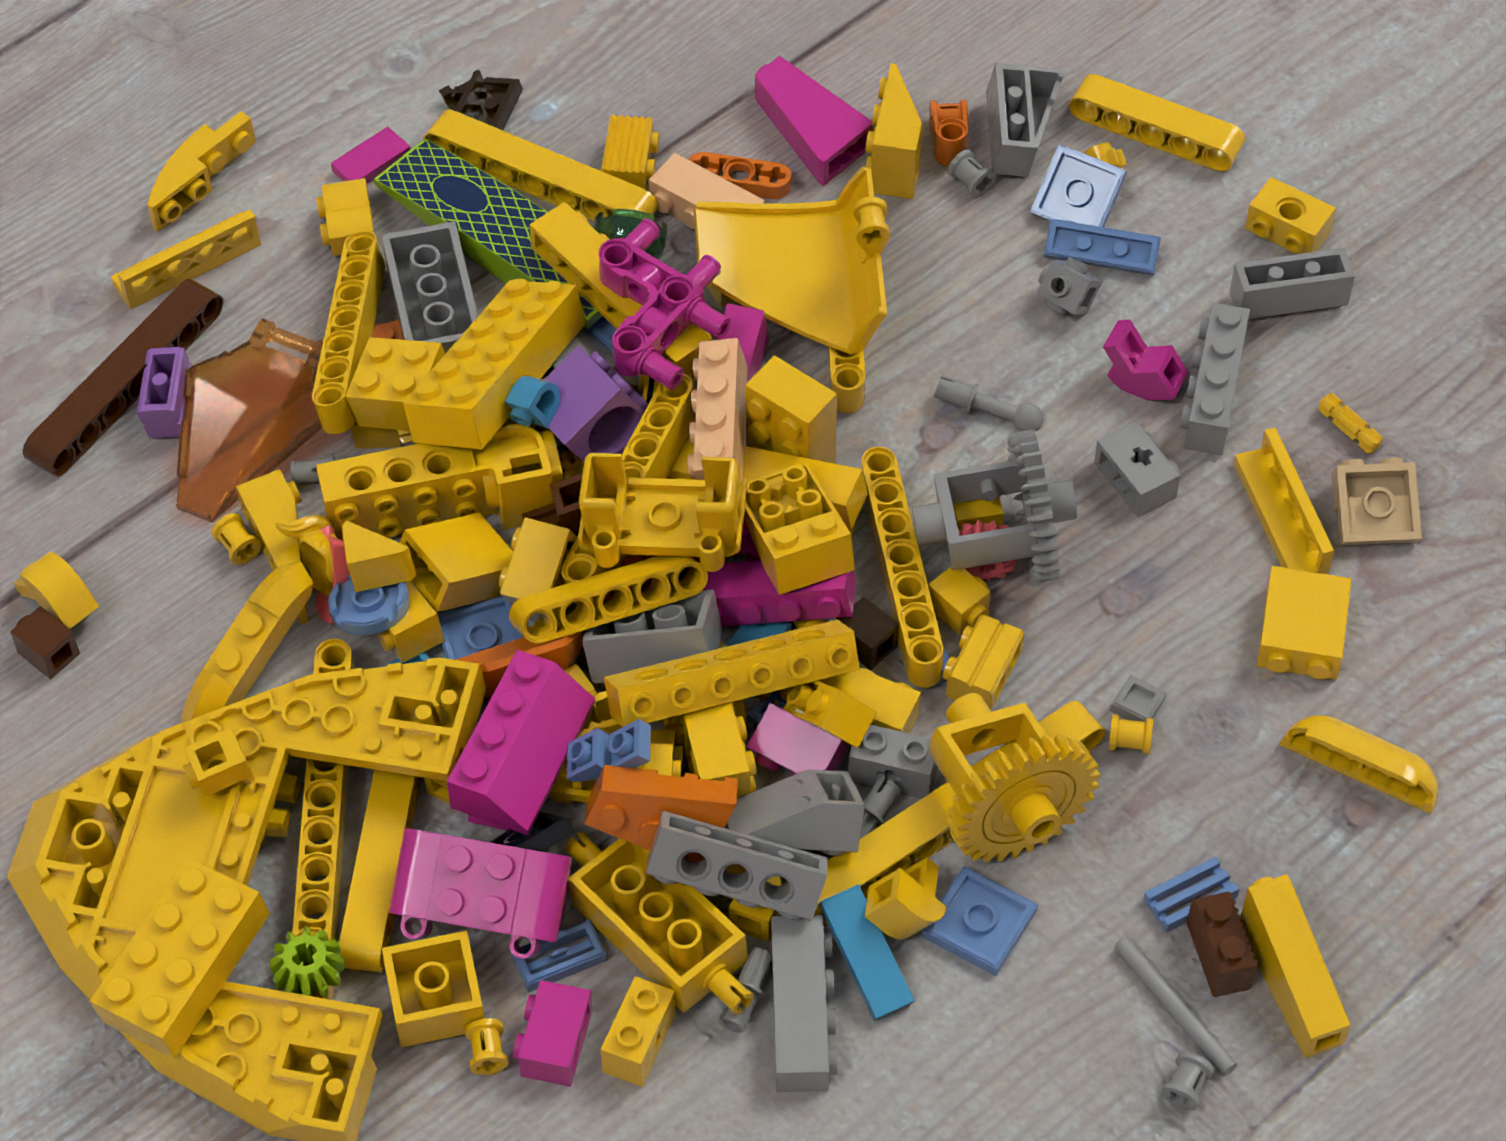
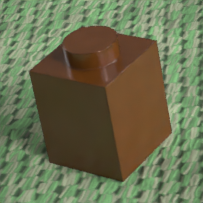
(45, 642)

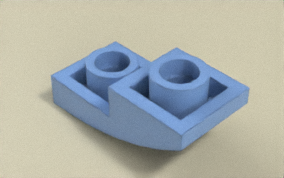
(622, 748)

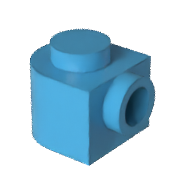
(533, 401)

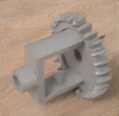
(1042, 507)

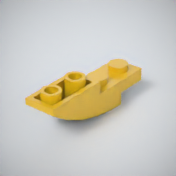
(188, 171)

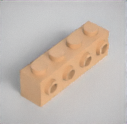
(718, 404)

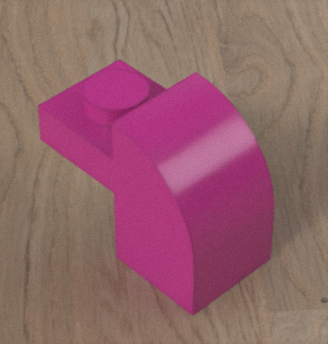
(1140, 369)

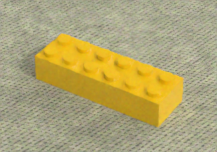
(512, 338)

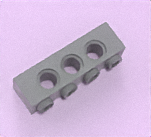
(724, 847)

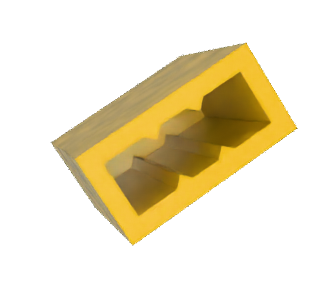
(457, 560)
(1304, 623)

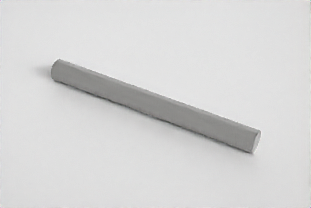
(1175, 1006)

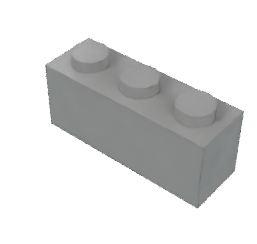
(1292, 283)

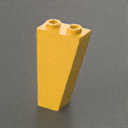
(1293, 965)

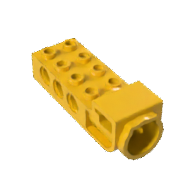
(439, 483)

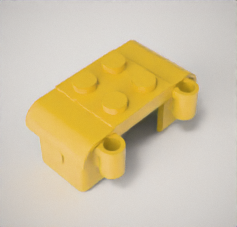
(661, 514)

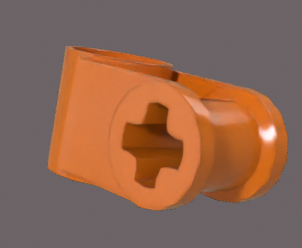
(948, 129)

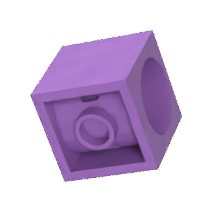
(594, 405)

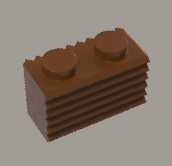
(1221, 944)

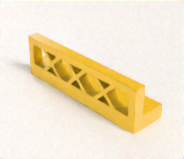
(187, 259)
(1284, 506)

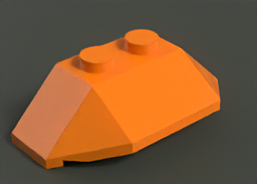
(496, 659)

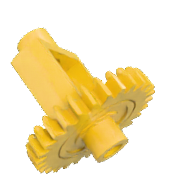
(1023, 796)

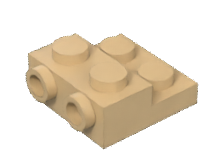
(1376, 502)

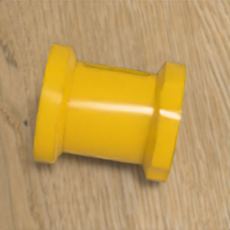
(236, 539)
(1130, 734)
(486, 1046)

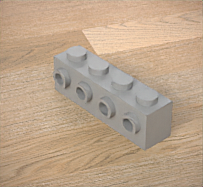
(1217, 378)

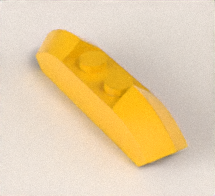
(250, 641)

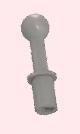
(1024, 416)

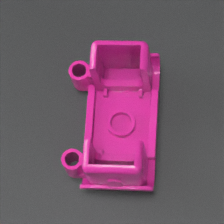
(480, 888)

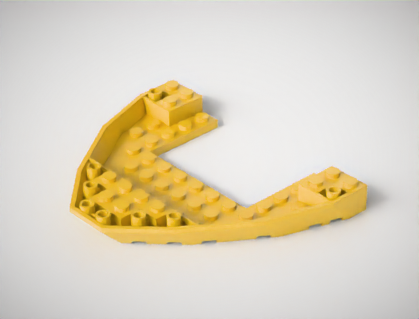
(121, 830)

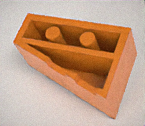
(631, 800)

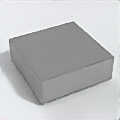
(1138, 700)

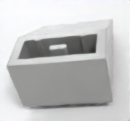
(804, 812)

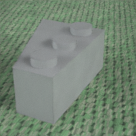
(1018, 113)

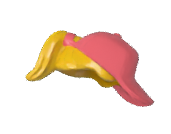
(321, 554)

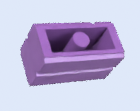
(162, 390)

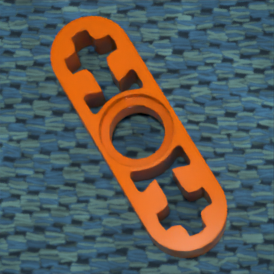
(765, 169)

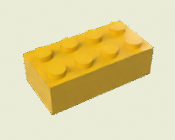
(180, 957)

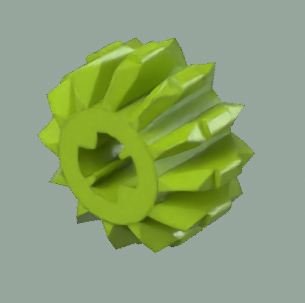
(319, 952)

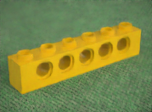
(732, 673)

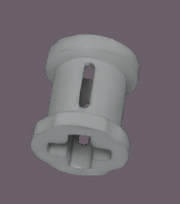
(971, 173)
(1187, 1080)

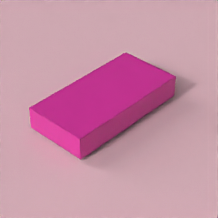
(370, 156)

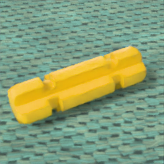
(1350, 423)

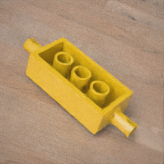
(659, 926)

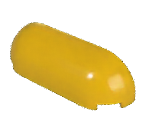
(1364, 759)

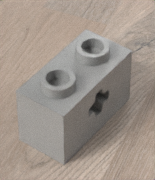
(1137, 469)
(895, 756)

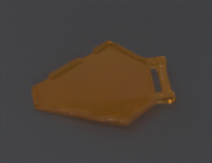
(244, 417)

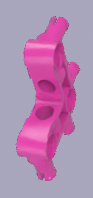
(667, 299)

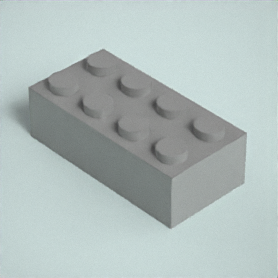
(430, 283)

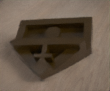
(485, 99)

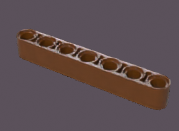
(118, 379)

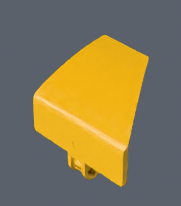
(804, 262)

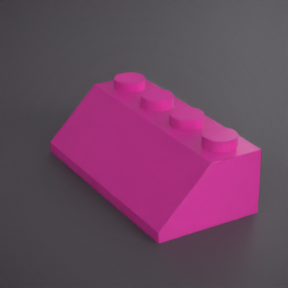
(519, 744)

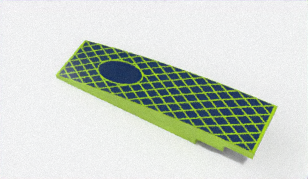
(487, 213)

